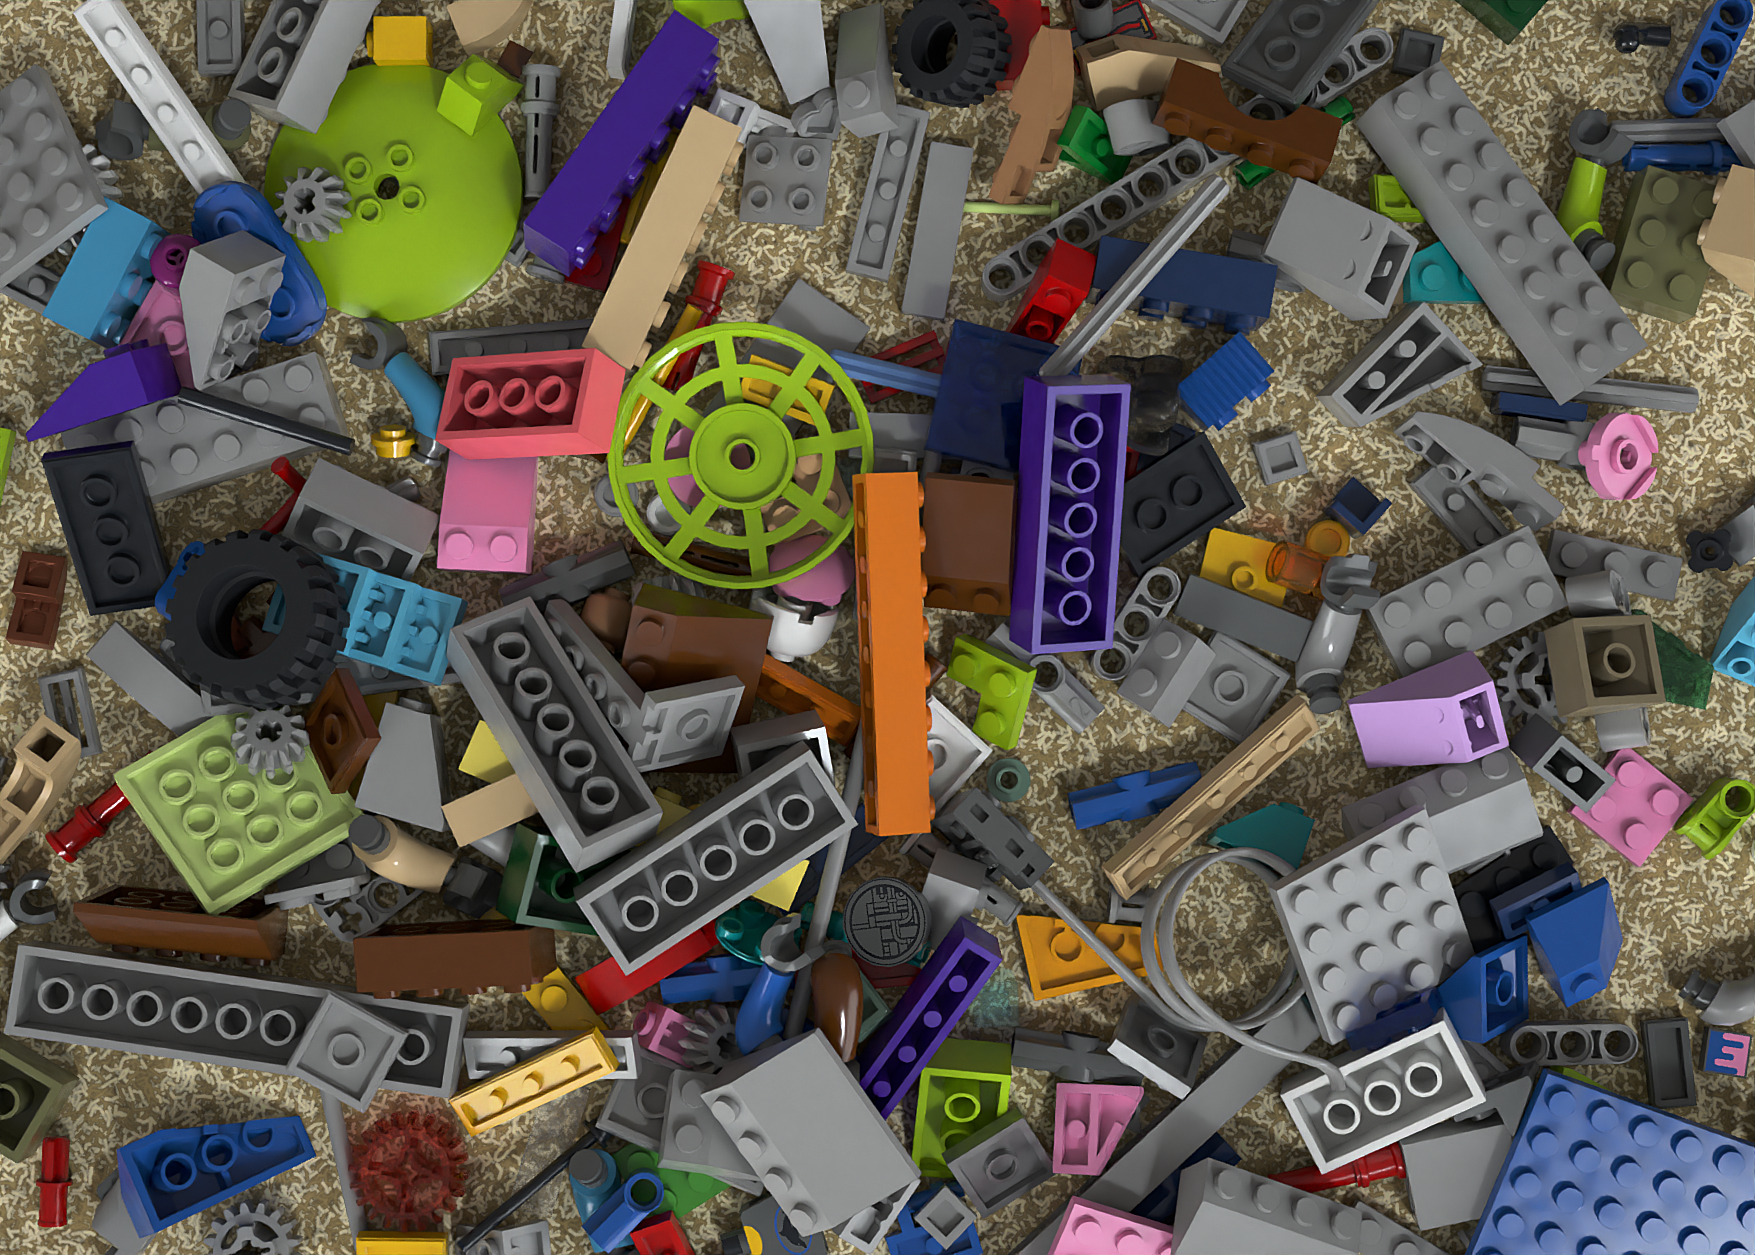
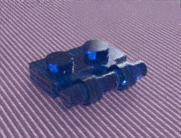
(1412, 1013)

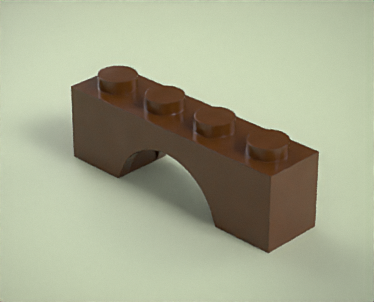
(1197, 108)

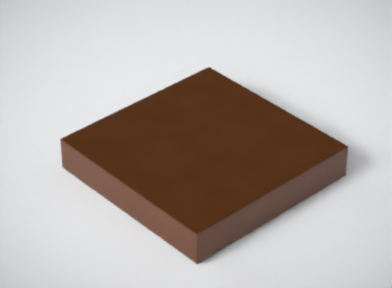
(341, 731)

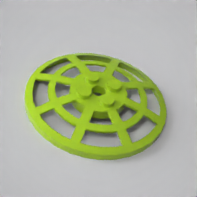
(712, 449)

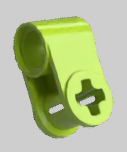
(1715, 817)

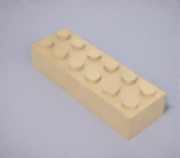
(663, 235)

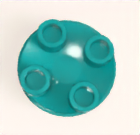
(742, 930)

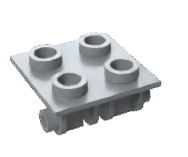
(786, 181)

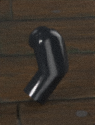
(1632, 34)

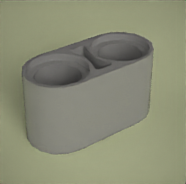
(1132, 128)

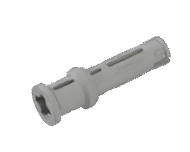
(540, 111)
(924, 847)

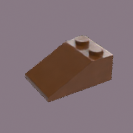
(969, 542)

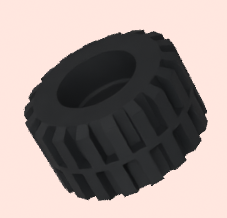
(978, 57)

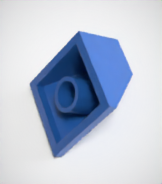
(1577, 941)
(1489, 991)

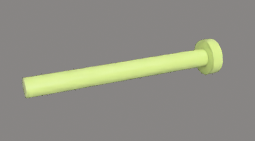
(1019, 209)

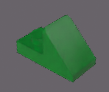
(1089, 147)

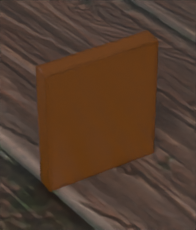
(514, 58)

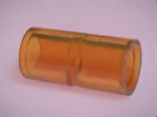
(1296, 568)

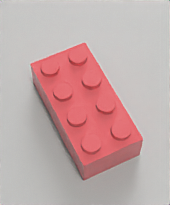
(531, 404)

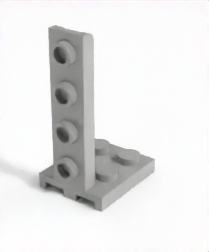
(659, 726)

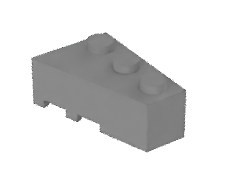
(1397, 365)

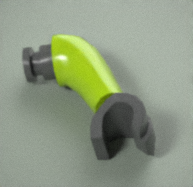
(1584, 189)

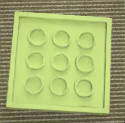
(225, 825)

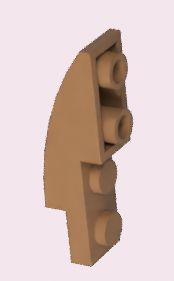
(1044, 101)

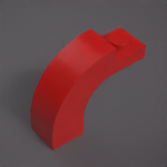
(608, 986)

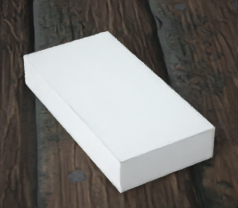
(621, 38)

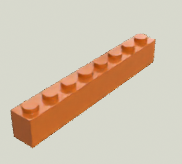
(893, 653)

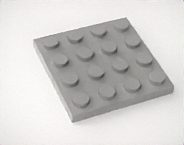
(43, 175)
(1372, 923)

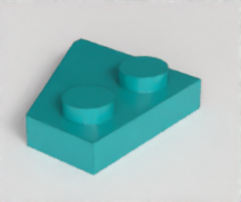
(1437, 279)

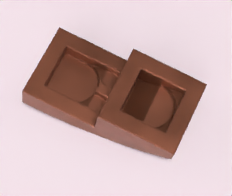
(39, 600)

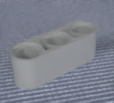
(1153, 613)
(1589, 1042)

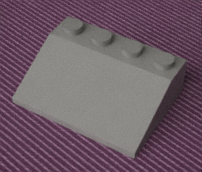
(809, 1131)

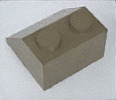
(1604, 665)

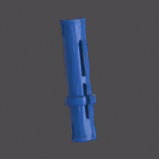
(1704, 158)

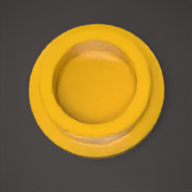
(393, 441)

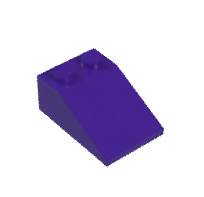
(123, 381)

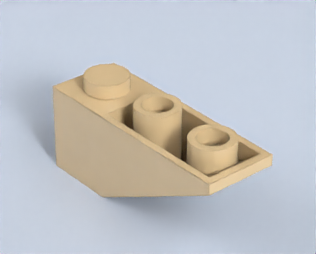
(1133, 67)

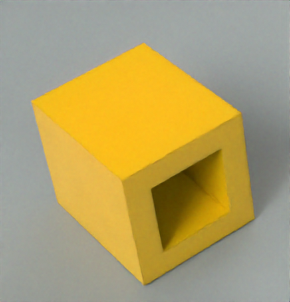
(401, 41)

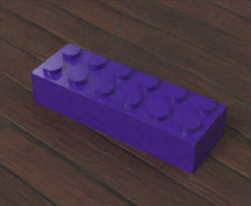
(622, 144)
(1069, 512)

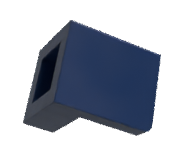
(1356, 508)

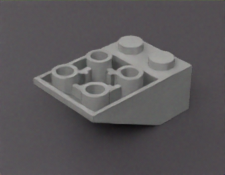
(1340, 250)
(227, 304)

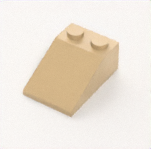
(1730, 234)

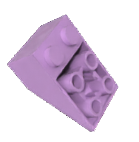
(1431, 716)

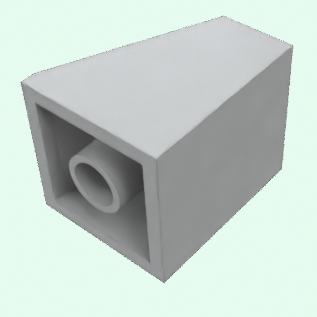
(408, 767)

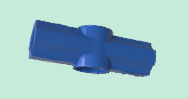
(1131, 795)
(716, 978)

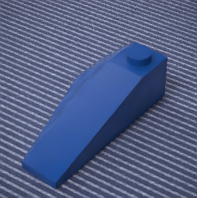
(196, 1167)

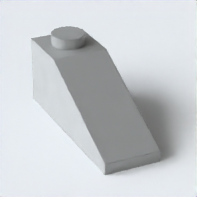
(865, 73)

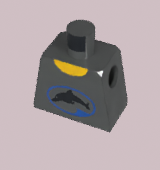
(770, 1232)

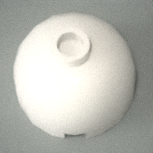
(797, 625)

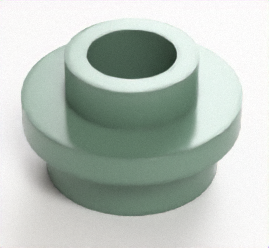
(995, 773)

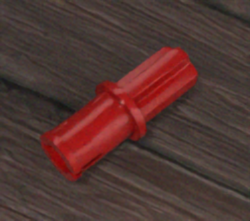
(54, 1182)

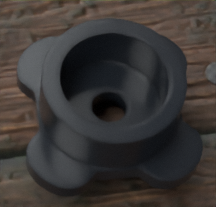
(1719, 541)

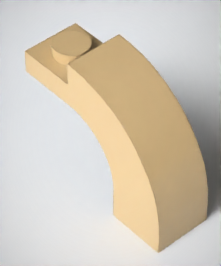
(486, 22)
(41, 774)

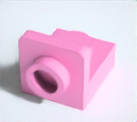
(660, 1030)

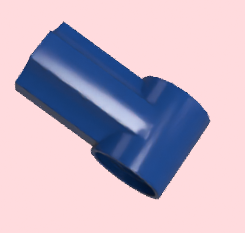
(622, 1211)

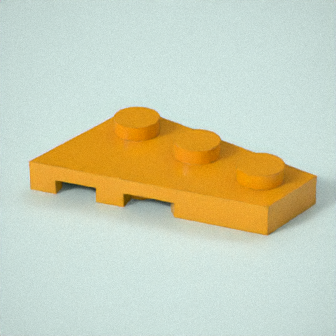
(1064, 963)

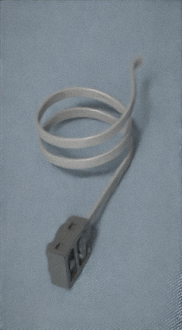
(1009, 849)

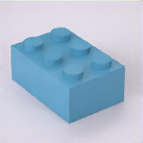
(107, 276)

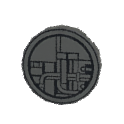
(887, 921)

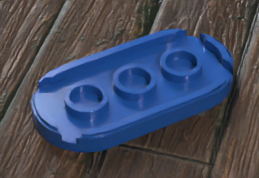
(300, 301)

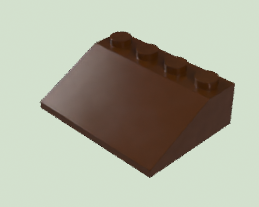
(692, 640)
(178, 924)

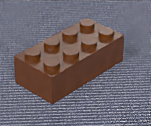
(453, 956)

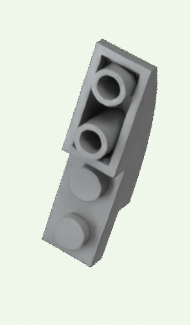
(1471, 453)

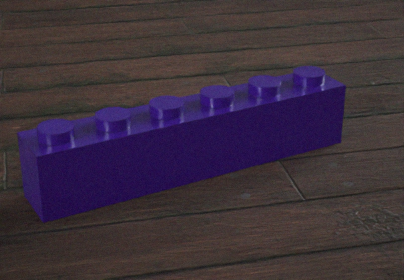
(927, 1013)

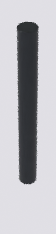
(266, 420)

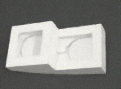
(750, 117)

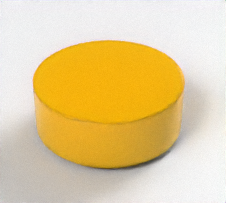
(1328, 538)

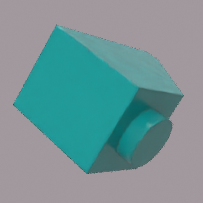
(1275, 829)

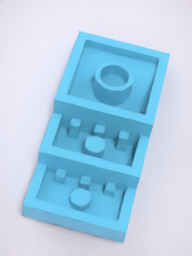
(391, 621)

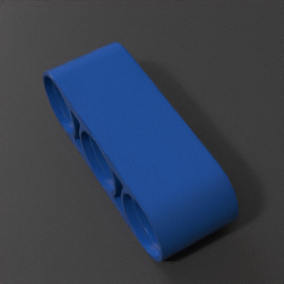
(1694, 70)

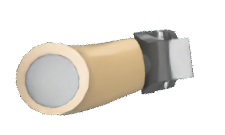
(421, 866)

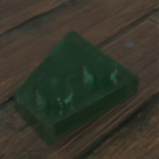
(1683, 673)

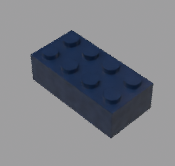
(1190, 287)

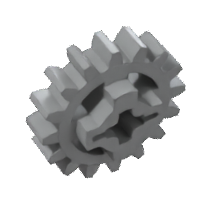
(1541, 696)
(252, 1230)

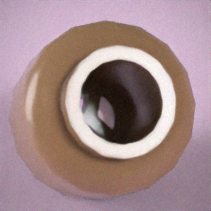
(608, 618)

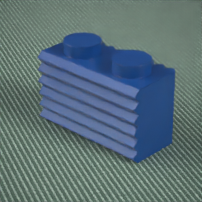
(1223, 382)

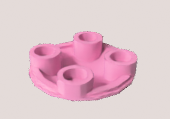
(822, 583)

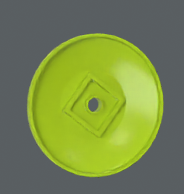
(453, 203)

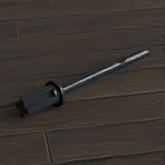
(534, 1185)

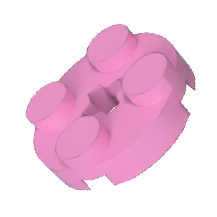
(1602, 456)

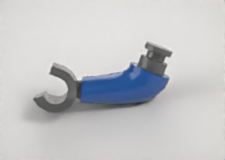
(761, 1010)

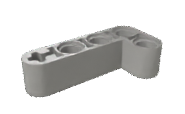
(1604, 596)

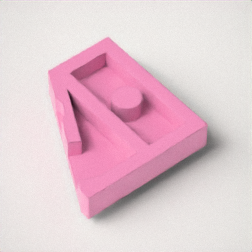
(1090, 1125)

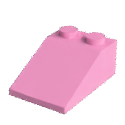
(488, 515)

